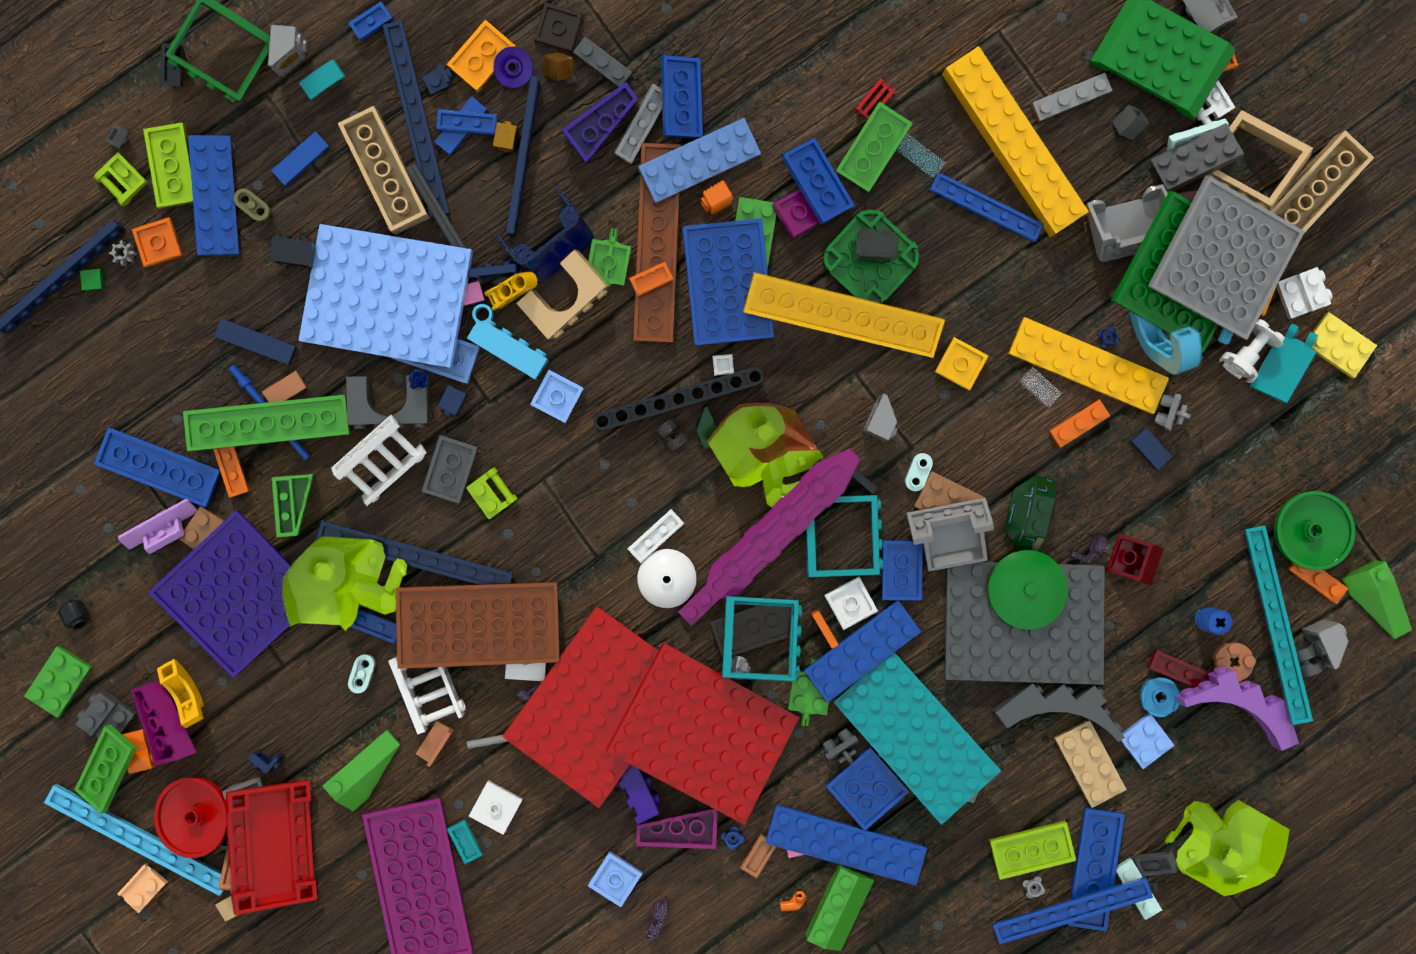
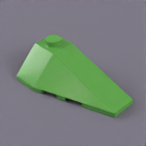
(1379, 596)
(359, 777)

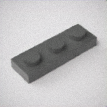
(602, 62)

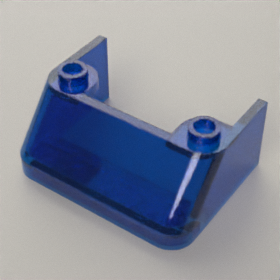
(547, 258)

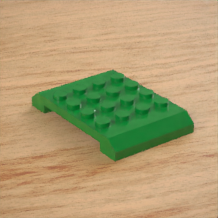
(1164, 55)

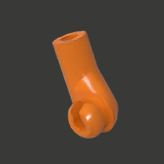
(795, 903)

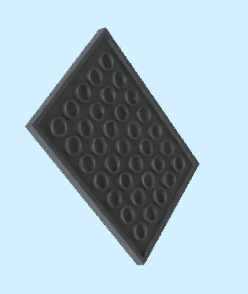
(990, 650)

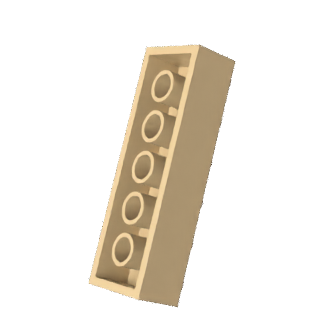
(384, 170)
(1322, 181)

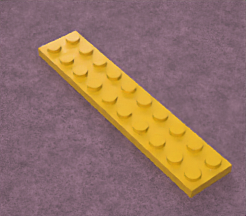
(843, 315)

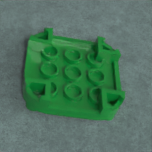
(869, 279)

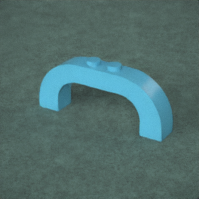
(1175, 355)

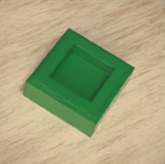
(91, 279)

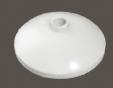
(667, 563)

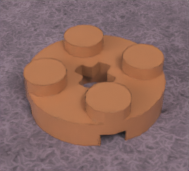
(1234, 650)

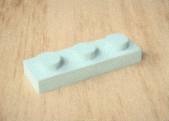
(1182, 137)
(1127, 872)

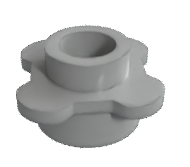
(1039, 889)

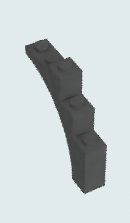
(1030, 701)

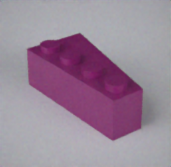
(161, 724)
(683, 830)

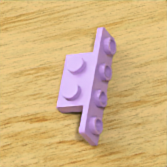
(159, 529)

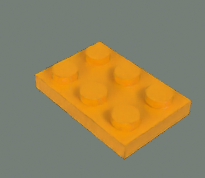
(477, 55)

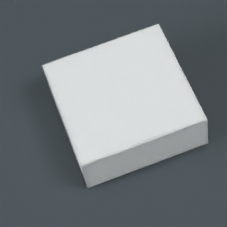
(723, 365)

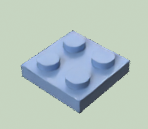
(557, 396)
(1146, 741)
(615, 879)

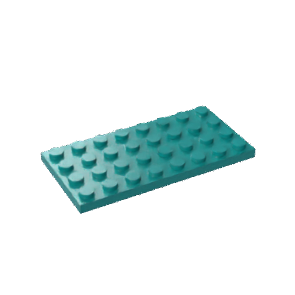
(917, 737)

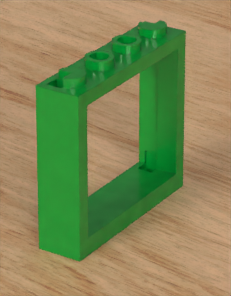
(236, 20)

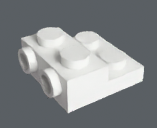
(1304, 292)

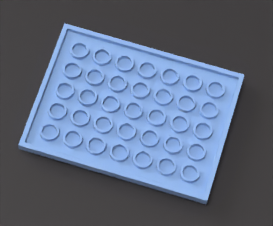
(386, 295)

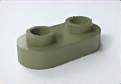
(253, 205)

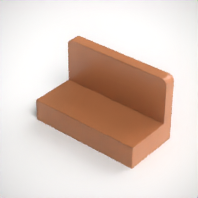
(434, 742)

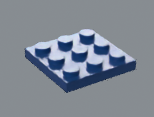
(867, 788)

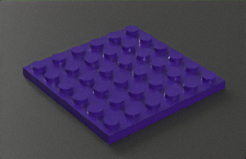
(229, 593)

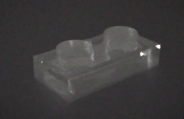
(1040, 387)

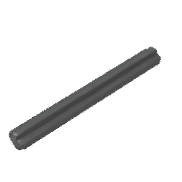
(434, 206)

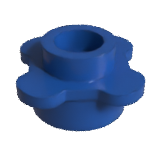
(732, 843)

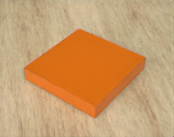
(157, 242)

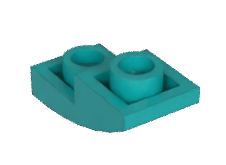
(322, 79)

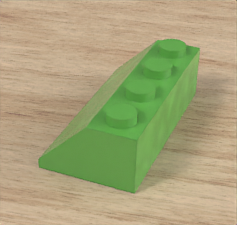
(838, 908)

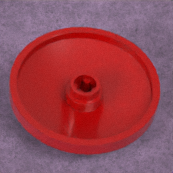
(191, 817)

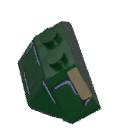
(1030, 513)

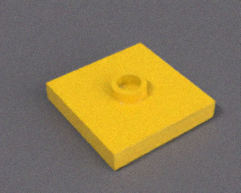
(961, 364)

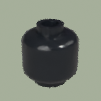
(74, 614)

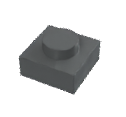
(117, 136)

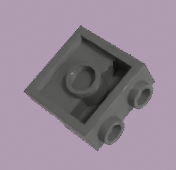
(103, 711)

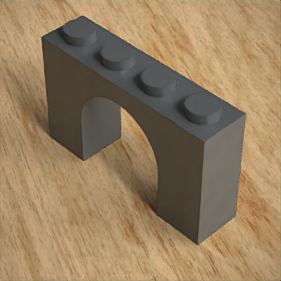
(362, 413)

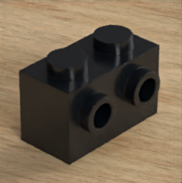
(292, 251)

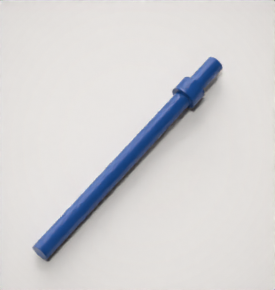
(245, 383)

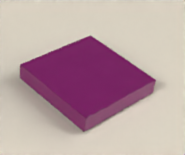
(795, 214)

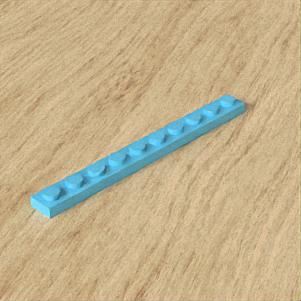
(133, 838)

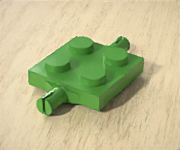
(610, 259)
(806, 698)

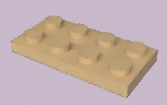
(1090, 763)

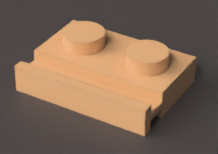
(142, 887)

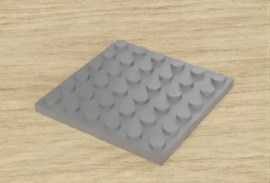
(1226, 258)

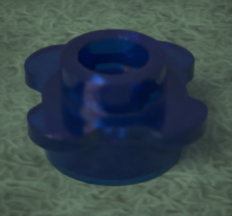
(1111, 331)
(418, 378)

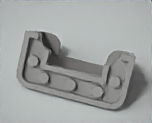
(1122, 227)

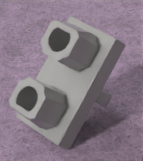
(1173, 403)

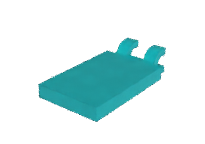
(1285, 366)

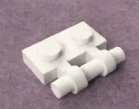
(1218, 104)

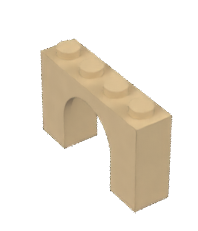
(589, 286)

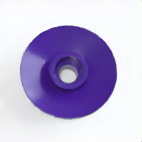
(522, 70)

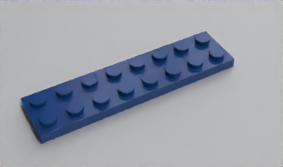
(846, 844)

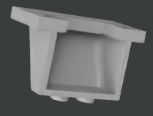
(952, 533)

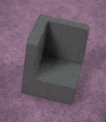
(1130, 122)

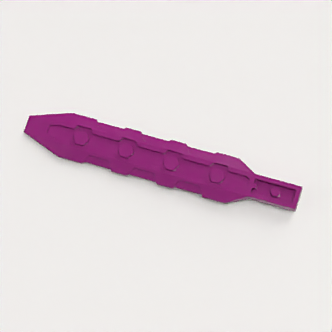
(767, 538)

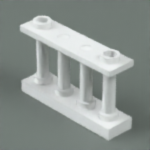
(372, 442)
(414, 702)

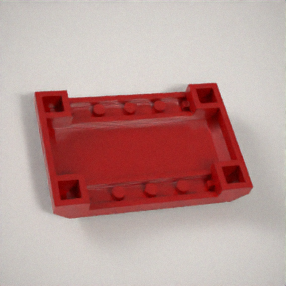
(270, 846)

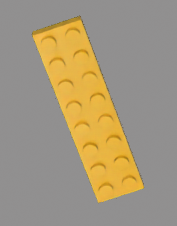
(1088, 365)

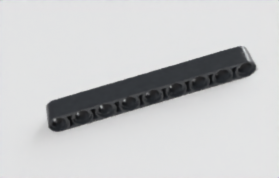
(686, 392)

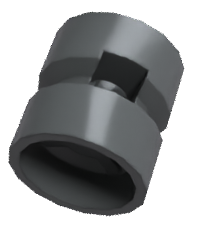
(1308, 662)

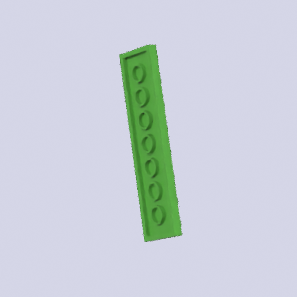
(266, 423)

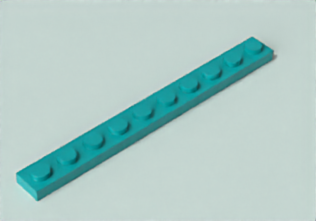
(1278, 625)

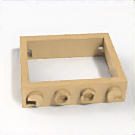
(1276, 138)

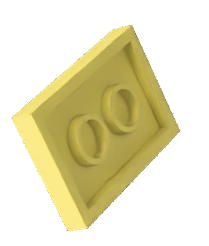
(1342, 345)

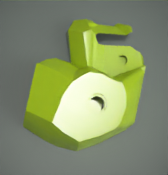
(333, 580)
(1230, 851)

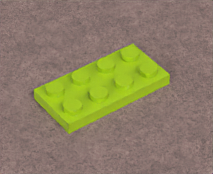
(169, 164)
(1032, 850)

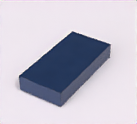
(1151, 449)

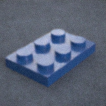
(902, 570)

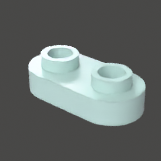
(919, 472)
(361, 672)

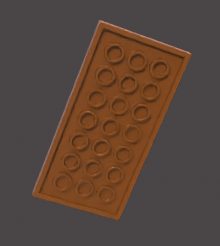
(477, 625)

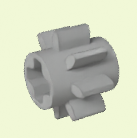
(118, 255)
(739, 664)

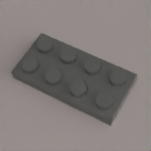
(1197, 158)

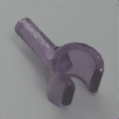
(524, 694)

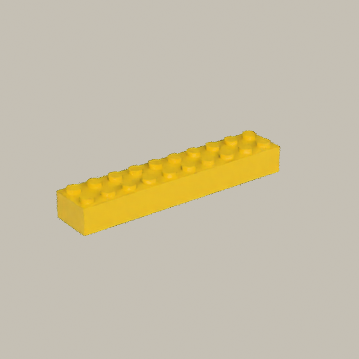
(1014, 141)

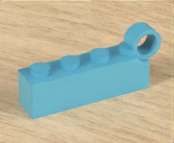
(505, 347)

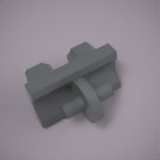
(848, 742)

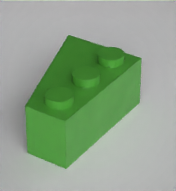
(290, 502)

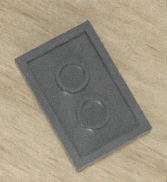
(450, 469)

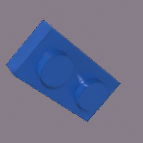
(370, 21)

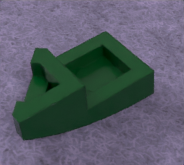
(705, 426)

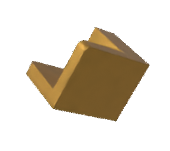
(558, 66)

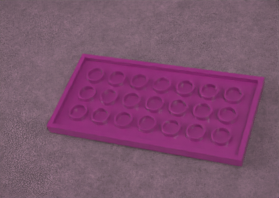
(417, 879)

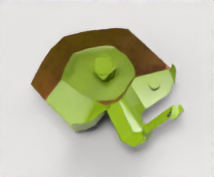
(763, 445)

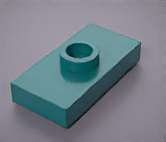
(465, 841)

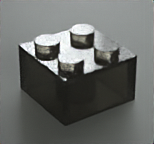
(875, 246)

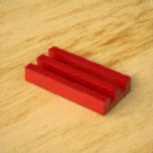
(885, 88)

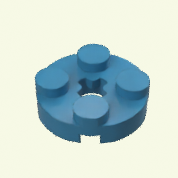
(1152, 687)

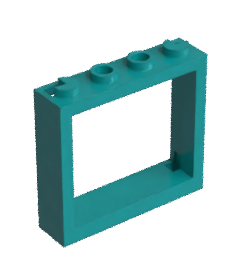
(876, 524)
(795, 631)

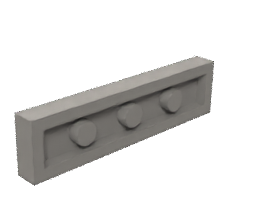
(1071, 97)
(640, 125)

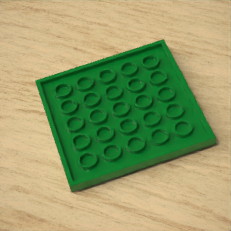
(1144, 301)

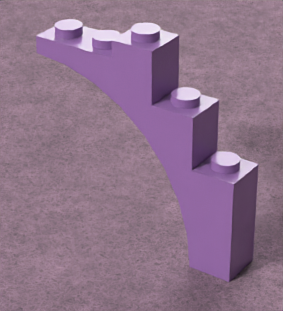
(1268, 711)

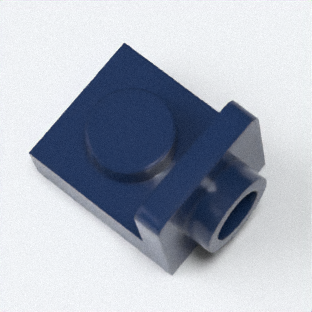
(438, 80)

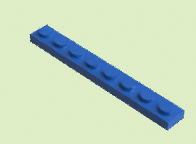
(1073, 910)

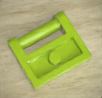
(125, 174)
(486, 497)

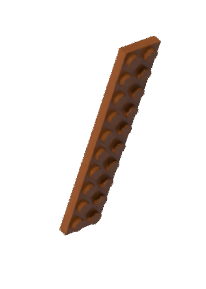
(656, 245)

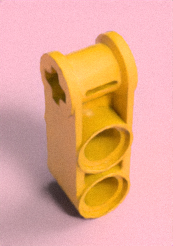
(511, 289)

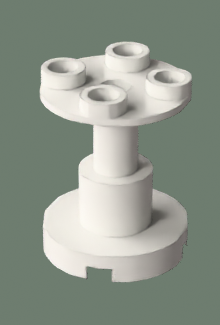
(1242, 362)

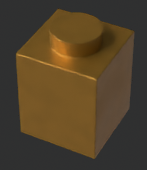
(506, 137)

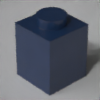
(452, 401)

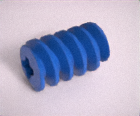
(1213, 620)

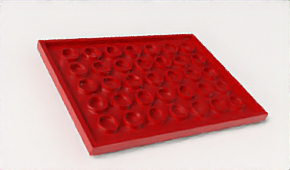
(582, 705)
(702, 734)

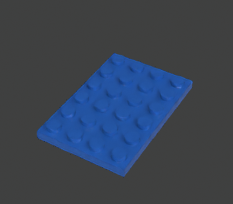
(719, 277)

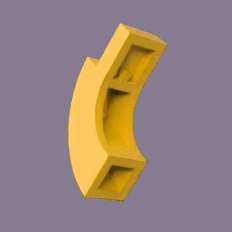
(183, 690)

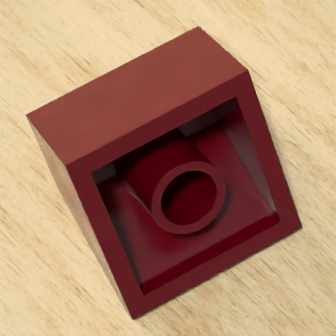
(1134, 559)

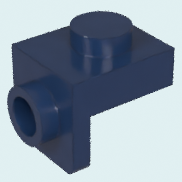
(263, 762)

